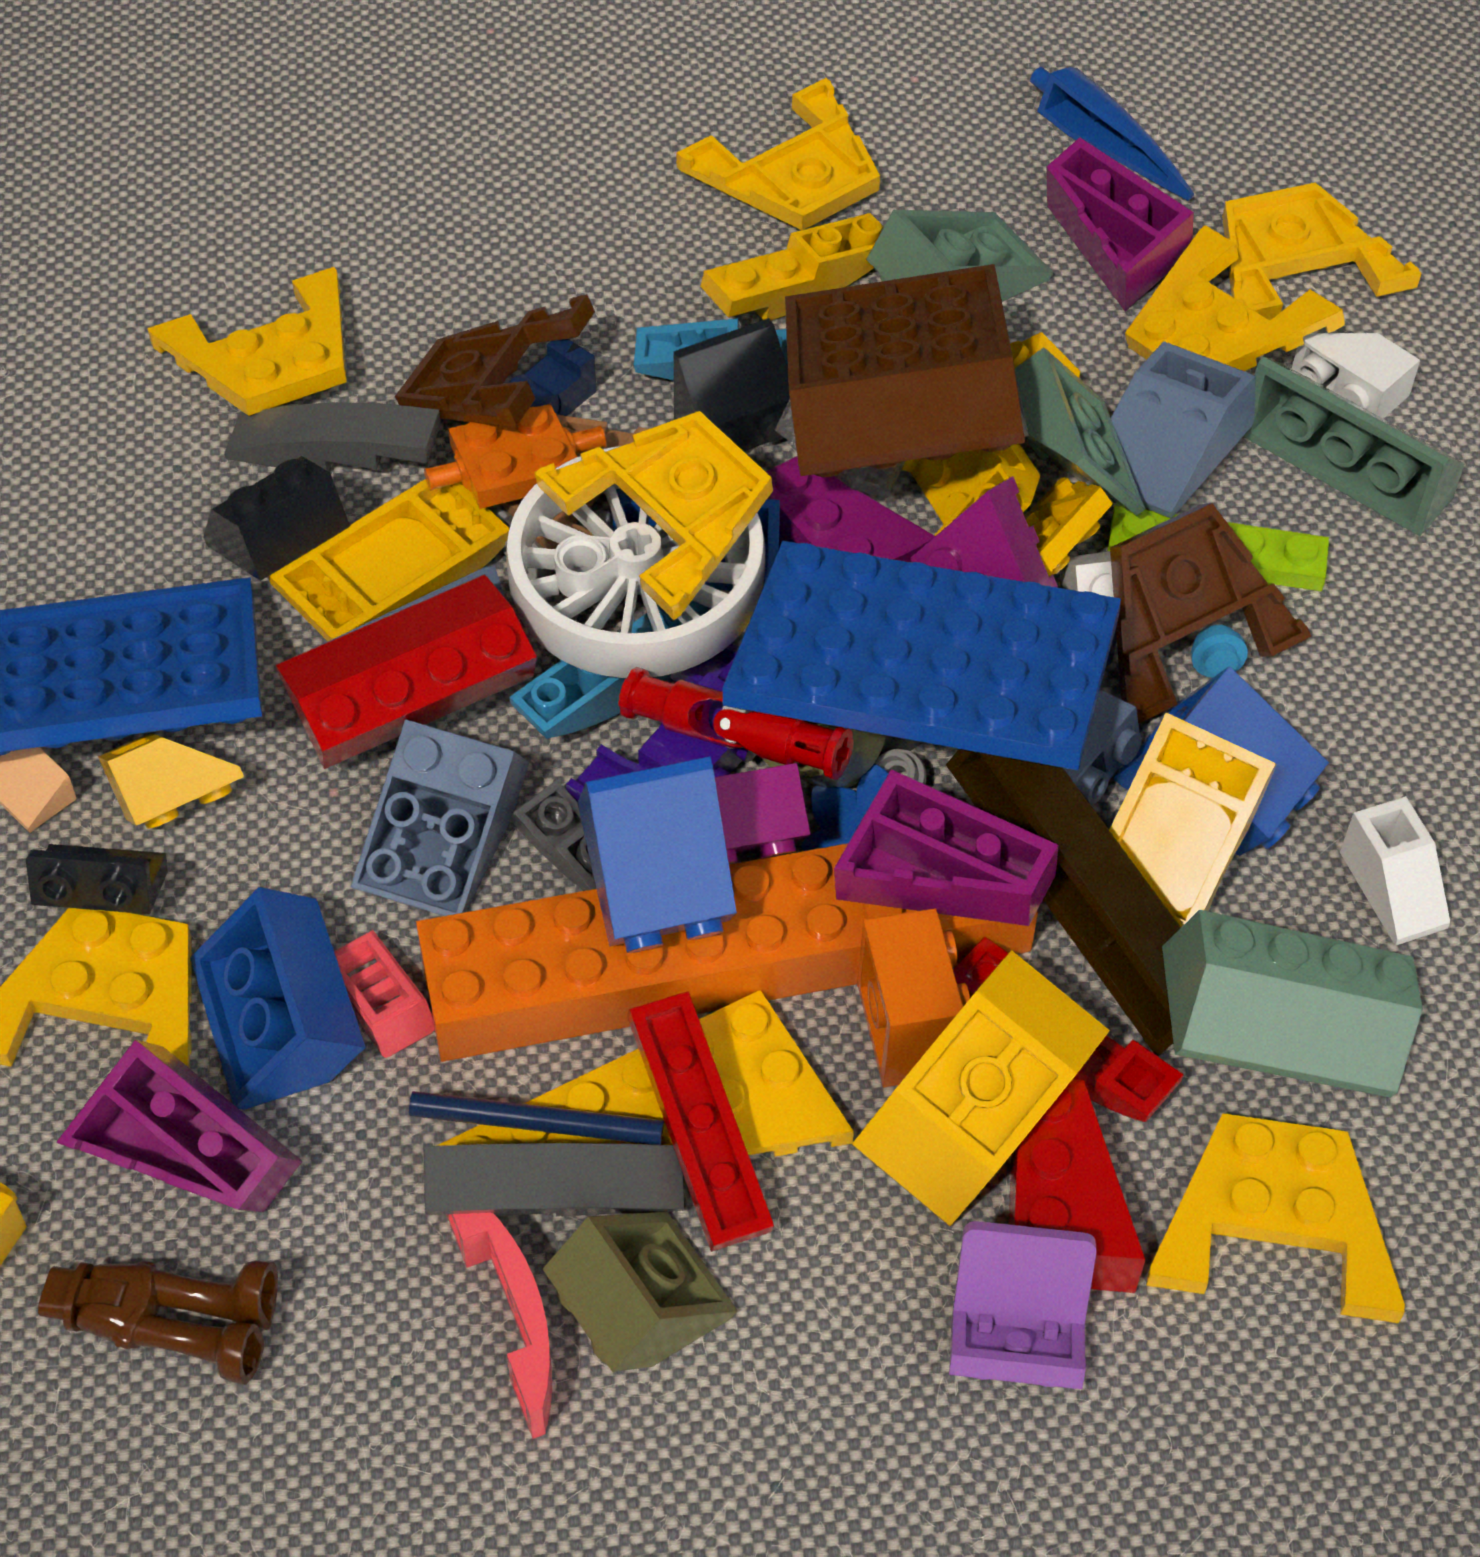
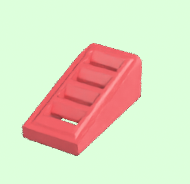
(396, 1022)

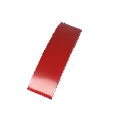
(1116, 1077)

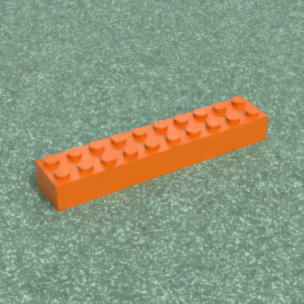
(549, 974)

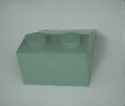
(954, 240)
(1074, 428)

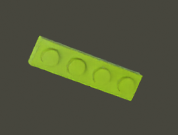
(1278, 555)

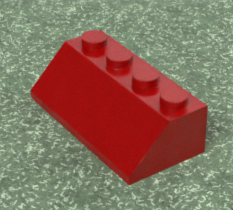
(407, 668)

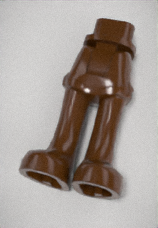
(124, 1299)

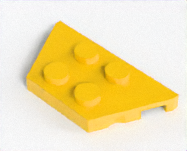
(1066, 518)

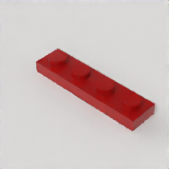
(700, 1121)

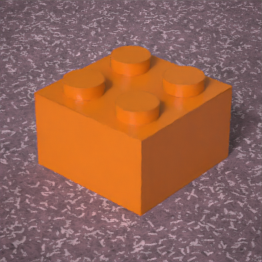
(907, 988)

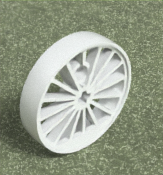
(607, 570)

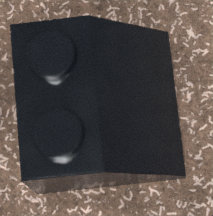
(735, 383)
(277, 518)

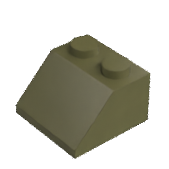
(637, 1288)

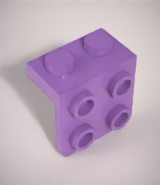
(1022, 1304)

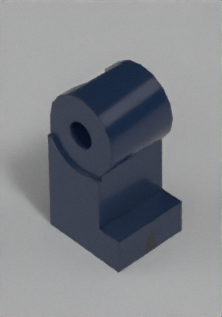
(562, 377)

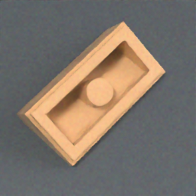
(33, 787)

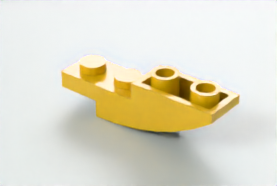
(812, 262)

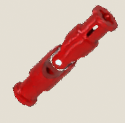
(776, 738)

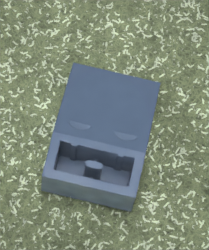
(1181, 423)
(439, 819)

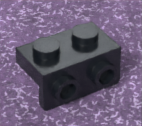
(95, 878)

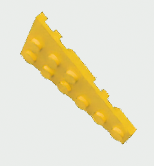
(763, 1072)

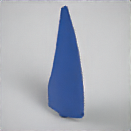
(1089, 112)

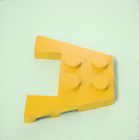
(801, 177)
(1298, 233)
(1212, 323)
(272, 361)
(685, 481)
(108, 973)
(1284, 1189)

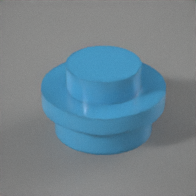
(1217, 649)

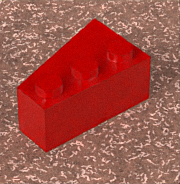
(1070, 1184)

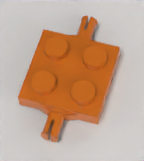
(501, 460)

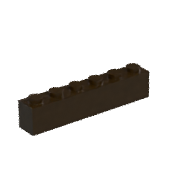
(1096, 885)

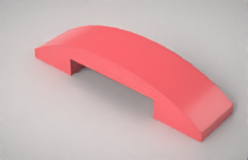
(530, 1369)

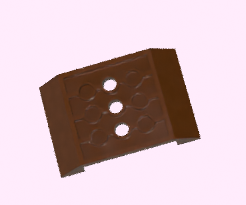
(901, 371)

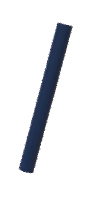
(536, 1118)

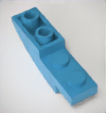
(575, 699)

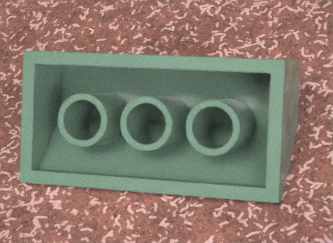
(1351, 448)
(1291, 1003)

